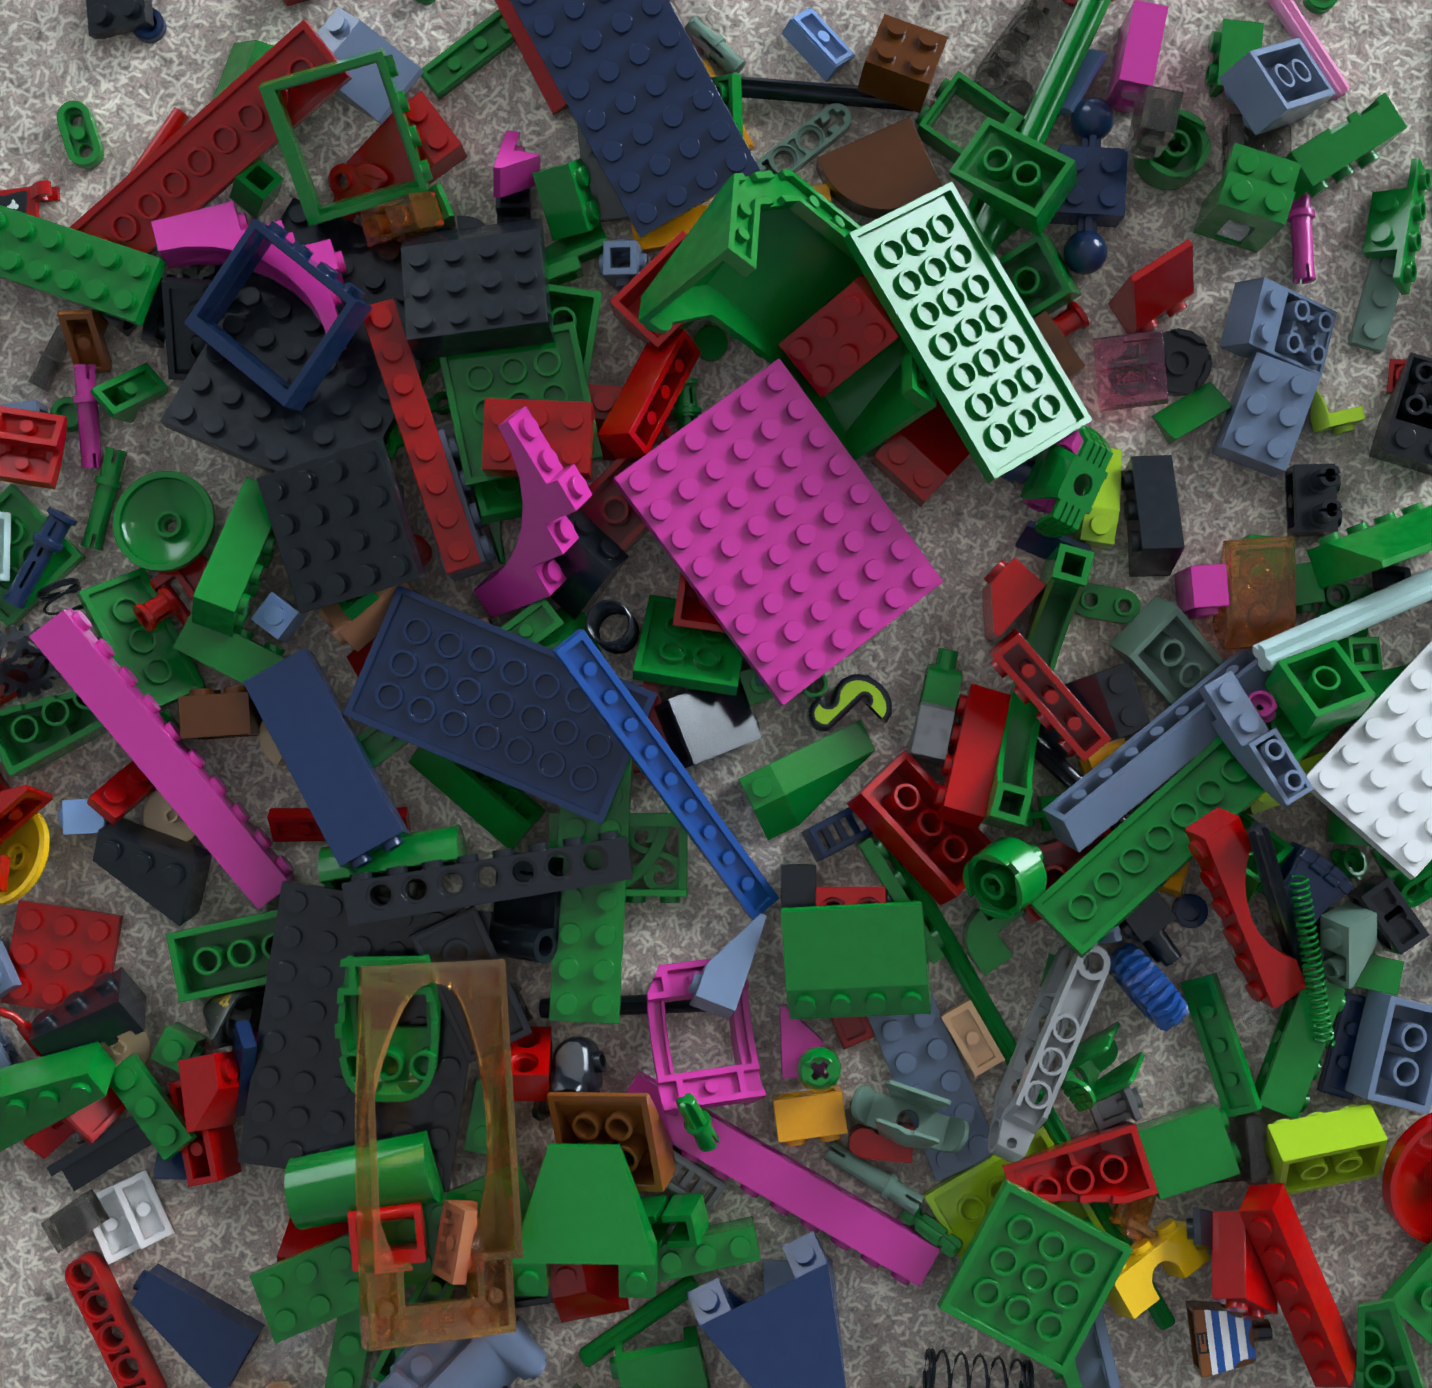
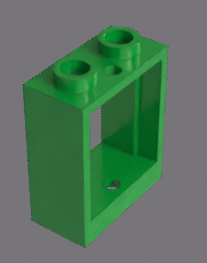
(972, 94)

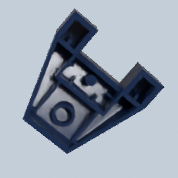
(785, 1334)

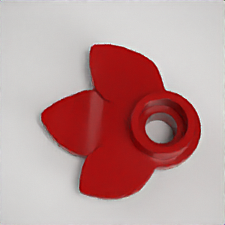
(360, 180)

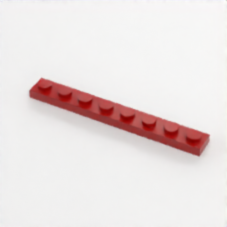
(420, 438)

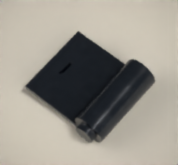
(528, 925)

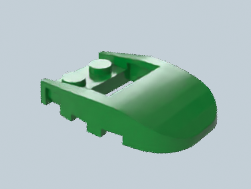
(412, 1049)

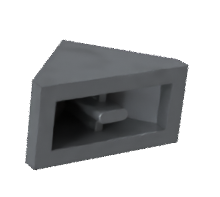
(931, 733)

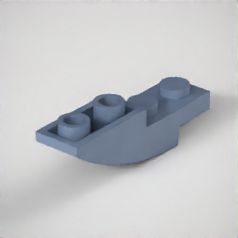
(1250, 741)

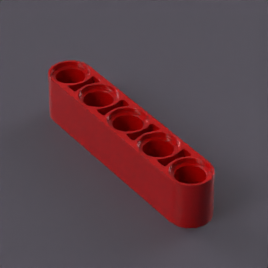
(118, 1315)

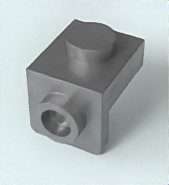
(1117, 1108)

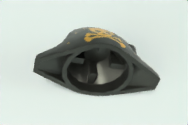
(230, 1007)

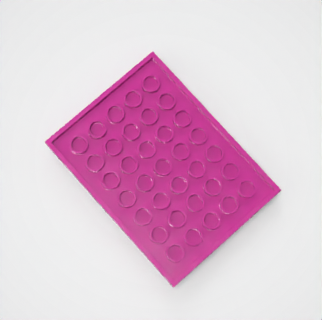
(778, 531)

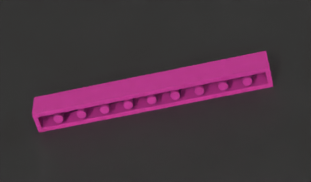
(163, 756)
(802, 1192)

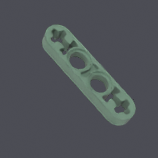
(793, 146)

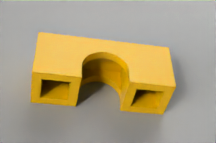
(1178, 1256)

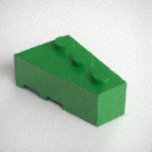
(1344, 147)

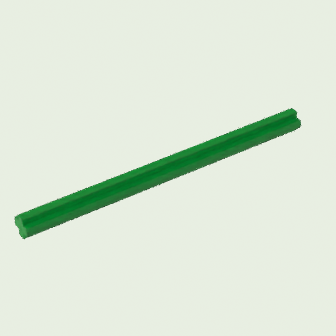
(1052, 93)

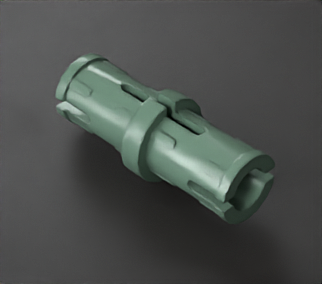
(714, 46)

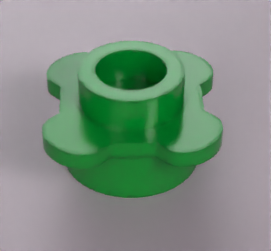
(1356, 860)

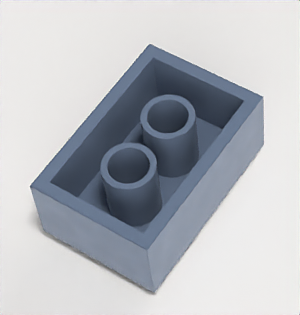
(1276, 85)
(1266, 414)
(1393, 1053)

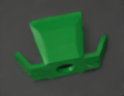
(1070, 480)
(1090, 1060)

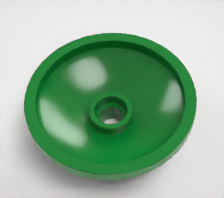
(149, 508)

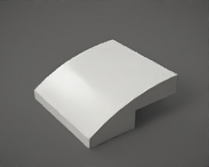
(134, 1215)

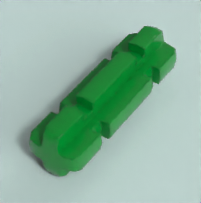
(933, 1232)

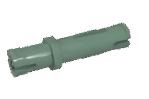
(873, 1177)

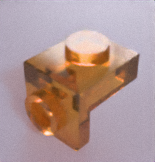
(1134, 1218)

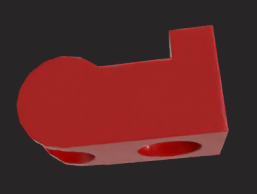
(868, 1144)

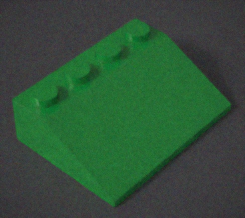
(1372, 547)
(856, 960)

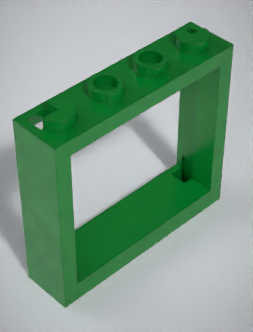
(293, 154)

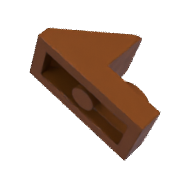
(85, 338)

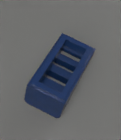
(815, 844)

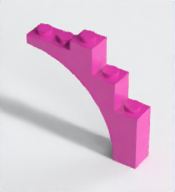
(213, 232)
(546, 532)

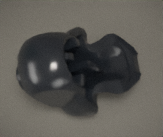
(576, 1068)

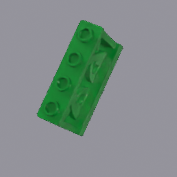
(658, 829)

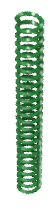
(1312, 965)

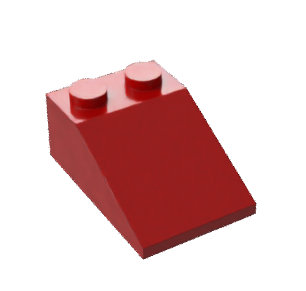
(388, 153)
(1155, 290)
(922, 455)

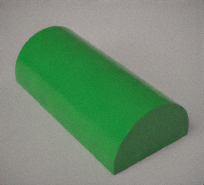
(418, 847)
(323, 1184)

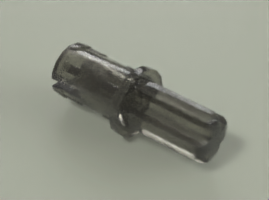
(50, 361)

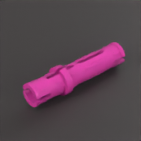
(1302, 240)
(87, 416)

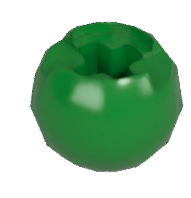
(818, 1055)

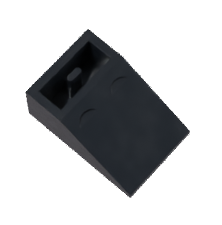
(1406, 422)

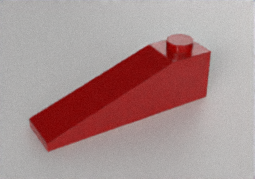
(1088, 1168)

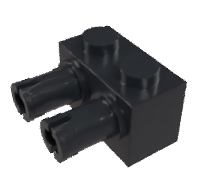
(1312, 499)
(1148, 926)

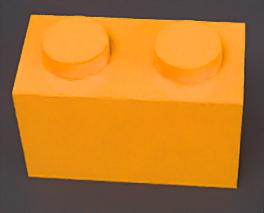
(809, 1115)

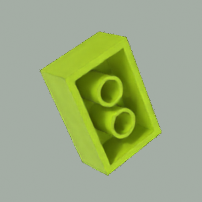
(1325, 1148)

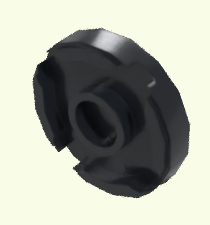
(1185, 361)

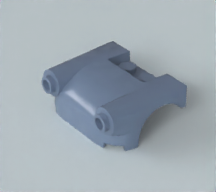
(469, 1362)

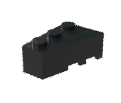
(1152, 516)
(155, 867)
(96, 1014)

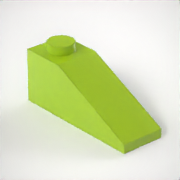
(1100, 526)

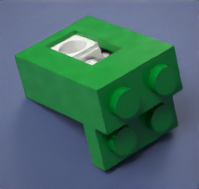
(1249, 200)

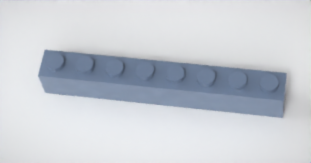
(1145, 760)

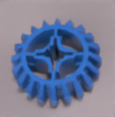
(1147, 987)

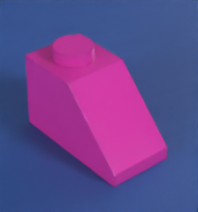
(795, 1039)

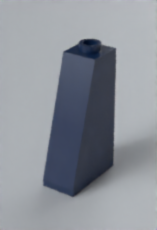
(197, 1324)

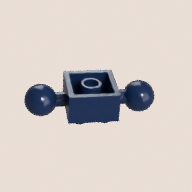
(1100, 190)

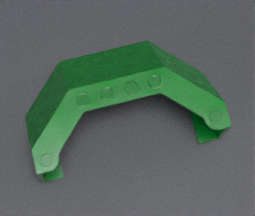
(760, 269)

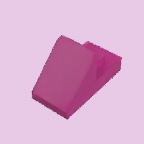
(513, 167)

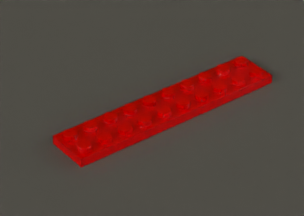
(213, 145)

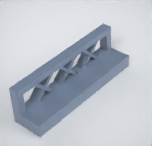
(1095, 1358)

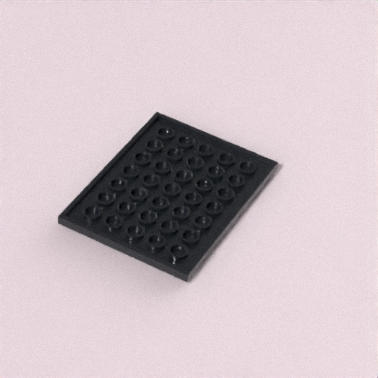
(351, 403)
(297, 1086)

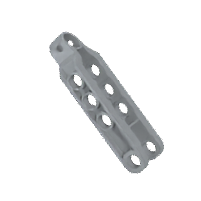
(1064, 997)

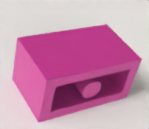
(1202, 590)

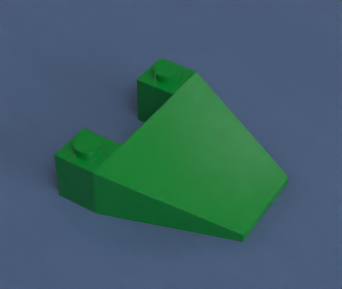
(586, 1214)

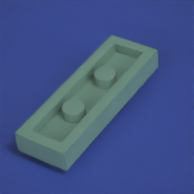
(1375, 306)

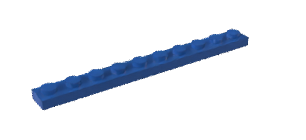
(665, 772)

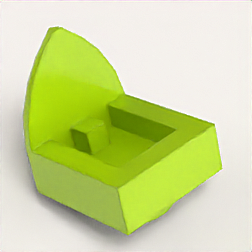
(1340, 421)

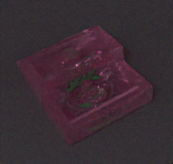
(1130, 370)

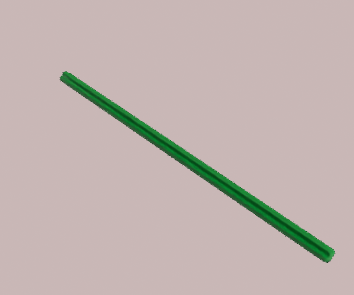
(1006, 1043)

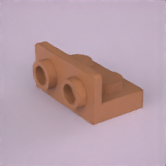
(455, 1240)

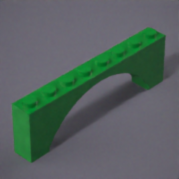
(1011, 791)

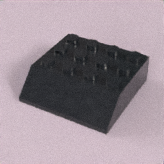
(476, 289)

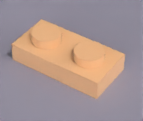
(972, 1037)

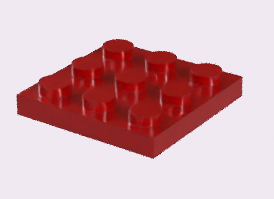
(59, 951)

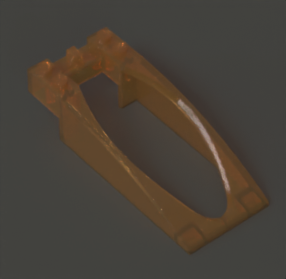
(490, 1303)

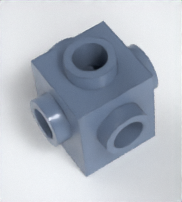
(618, 254)

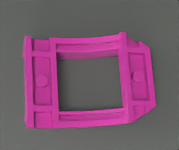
(709, 1086)

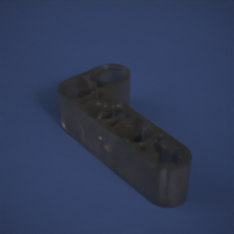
(1020, 43)

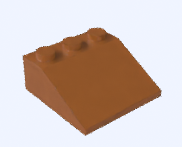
(621, 1120)

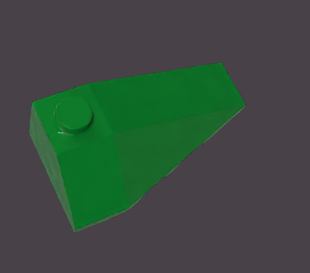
(798, 783)
(1384, 1349)

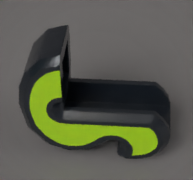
(845, 696)

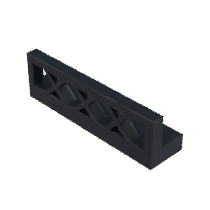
(103, 1154)

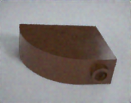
(879, 171)

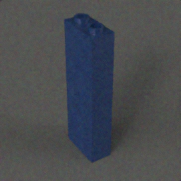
(327, 759)

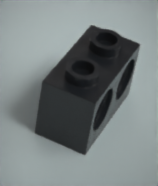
(1396, 922)

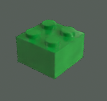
(1319, 689)

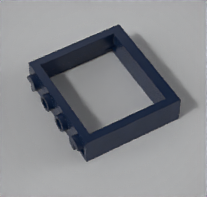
(229, 282)

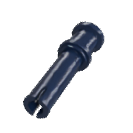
(47, 543)

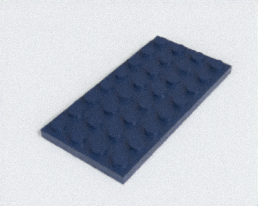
(640, 102)
(489, 704)

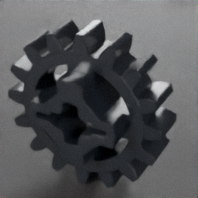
(28, 673)

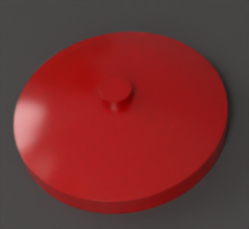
(1409, 1180)

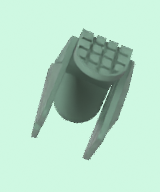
(934, 1129)

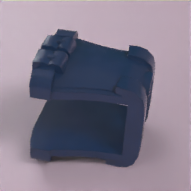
(1325, 880)

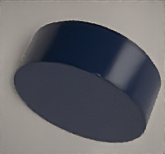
(154, 33)
(1190, 910)

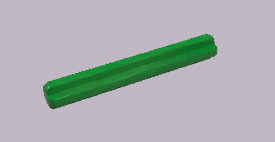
(637, 1321)

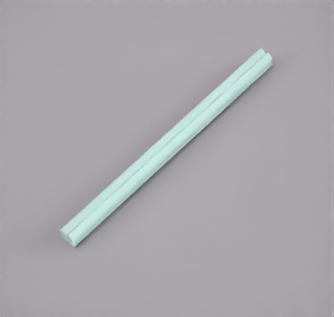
(1346, 619)

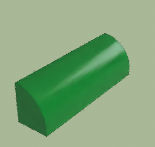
(493, 804)

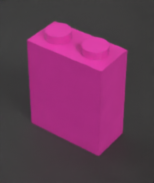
(1136, 55)

